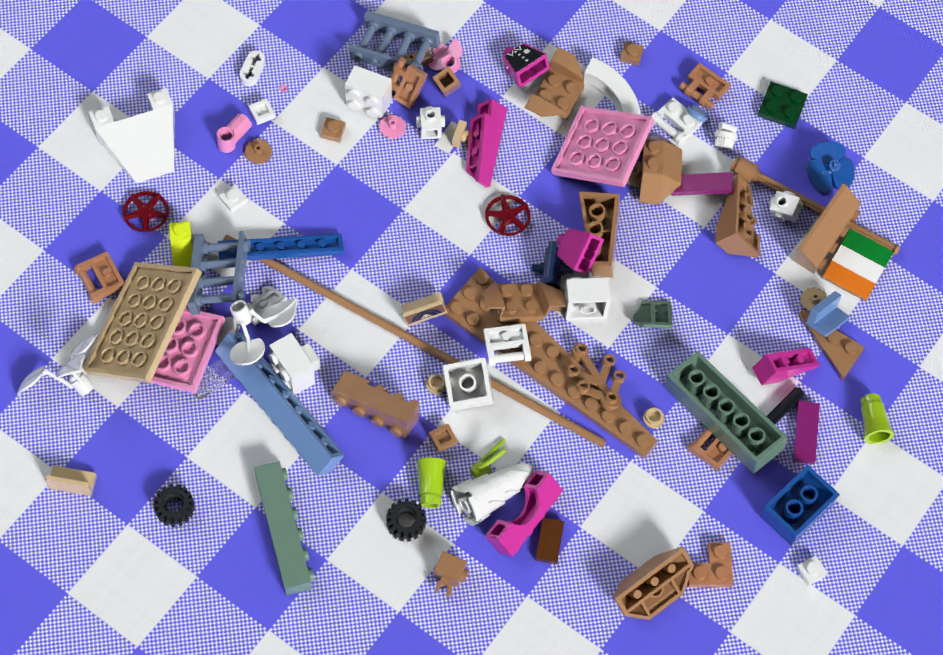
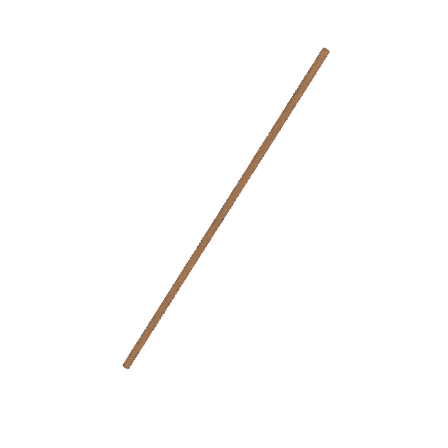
(427, 348)

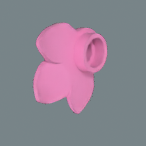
(445, 55)

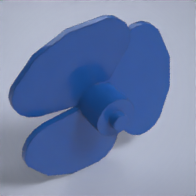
(827, 162)

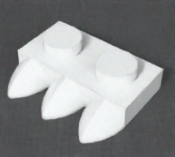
(261, 302)

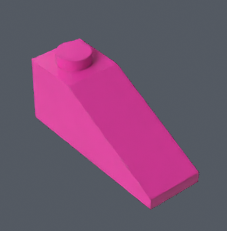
(784, 365)

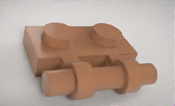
(707, 81)
(411, 84)

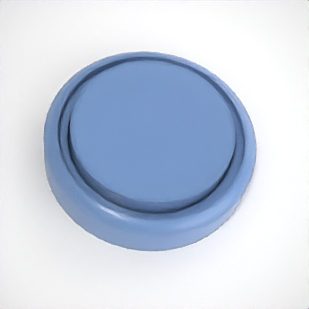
(697, 113)

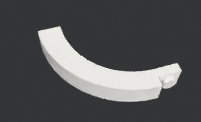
(612, 86)

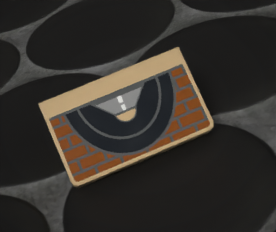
(424, 309)

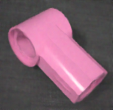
(233, 133)

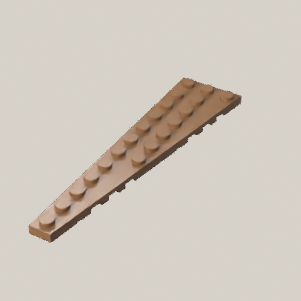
(547, 364)

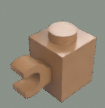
(450, 572)

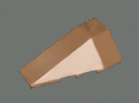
(736, 223)

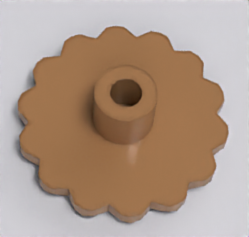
(258, 151)

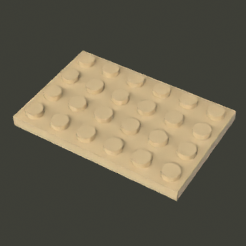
(142, 322)

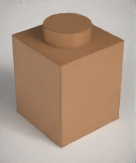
(446, 81)

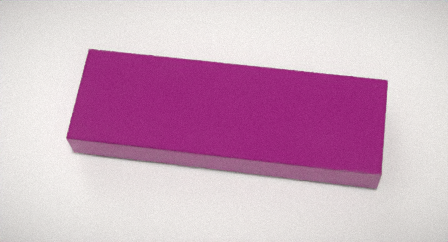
(705, 184)
(806, 432)

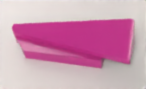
(484, 141)

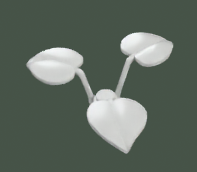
(251, 351)
(78, 380)

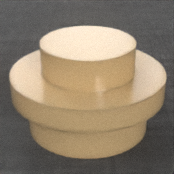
(436, 384)
(653, 418)

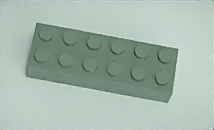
(726, 412)

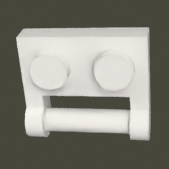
(679, 117)
(505, 338)

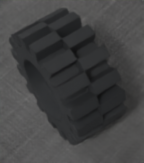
(171, 493)
(406, 532)

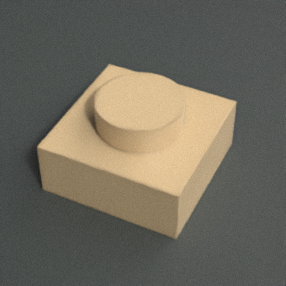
(460, 134)

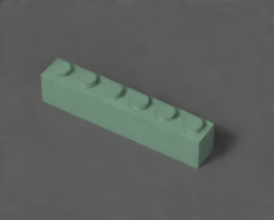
(283, 528)

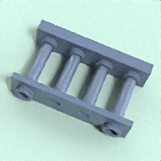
(393, 28)
(199, 260)

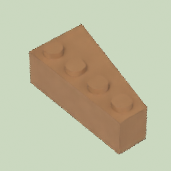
(601, 219)

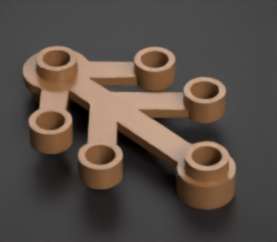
(609, 398)

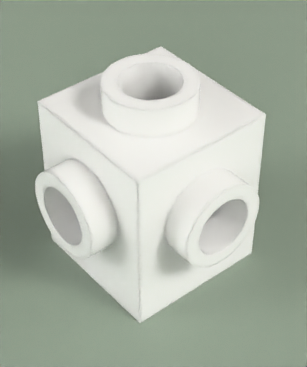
(430, 122)
(785, 206)

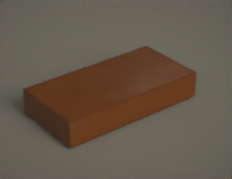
(549, 541)

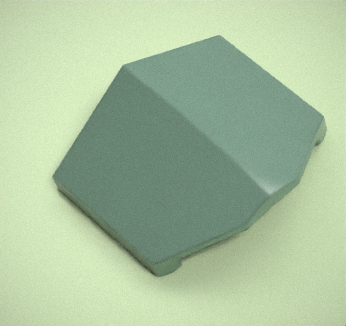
(654, 314)

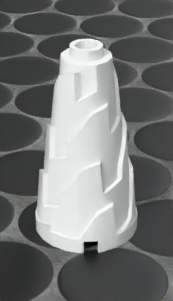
(489, 492)

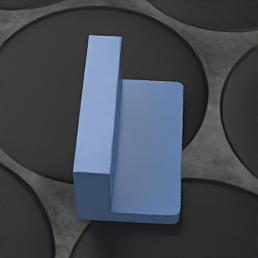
(826, 316)

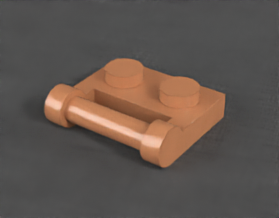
(106, 274)
(714, 455)

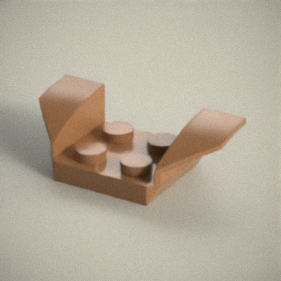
(559, 88)
(522, 300)

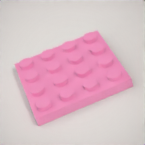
(602, 146)
(189, 351)

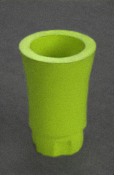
(875, 420)
(431, 480)

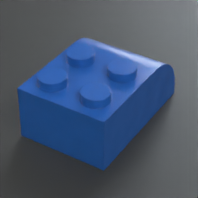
(799, 505)

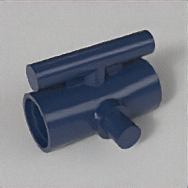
(552, 267)

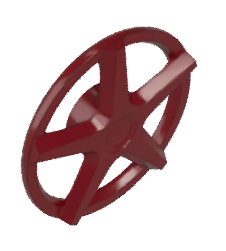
(145, 211)
(507, 215)

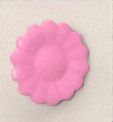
(392, 126)

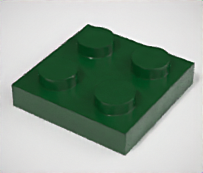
(782, 105)

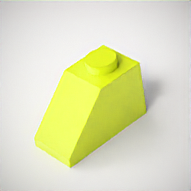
(181, 243)

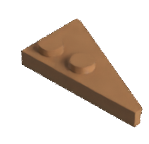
(839, 348)

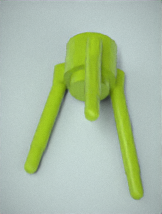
(482, 466)

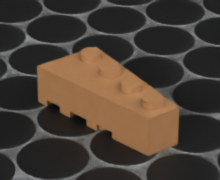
(376, 404)

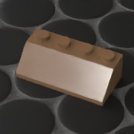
(827, 230)

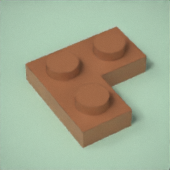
(717, 570)

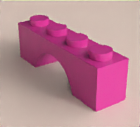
(540, 494)

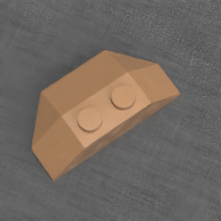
(659, 169)
(654, 584)

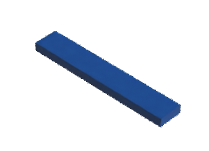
(289, 247)

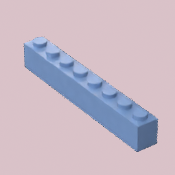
(283, 408)

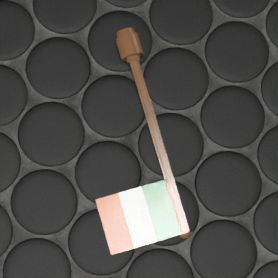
(861, 253)

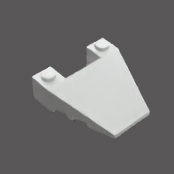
(140, 142)

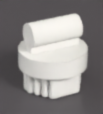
(725, 135)

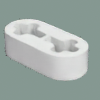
(255, 69)

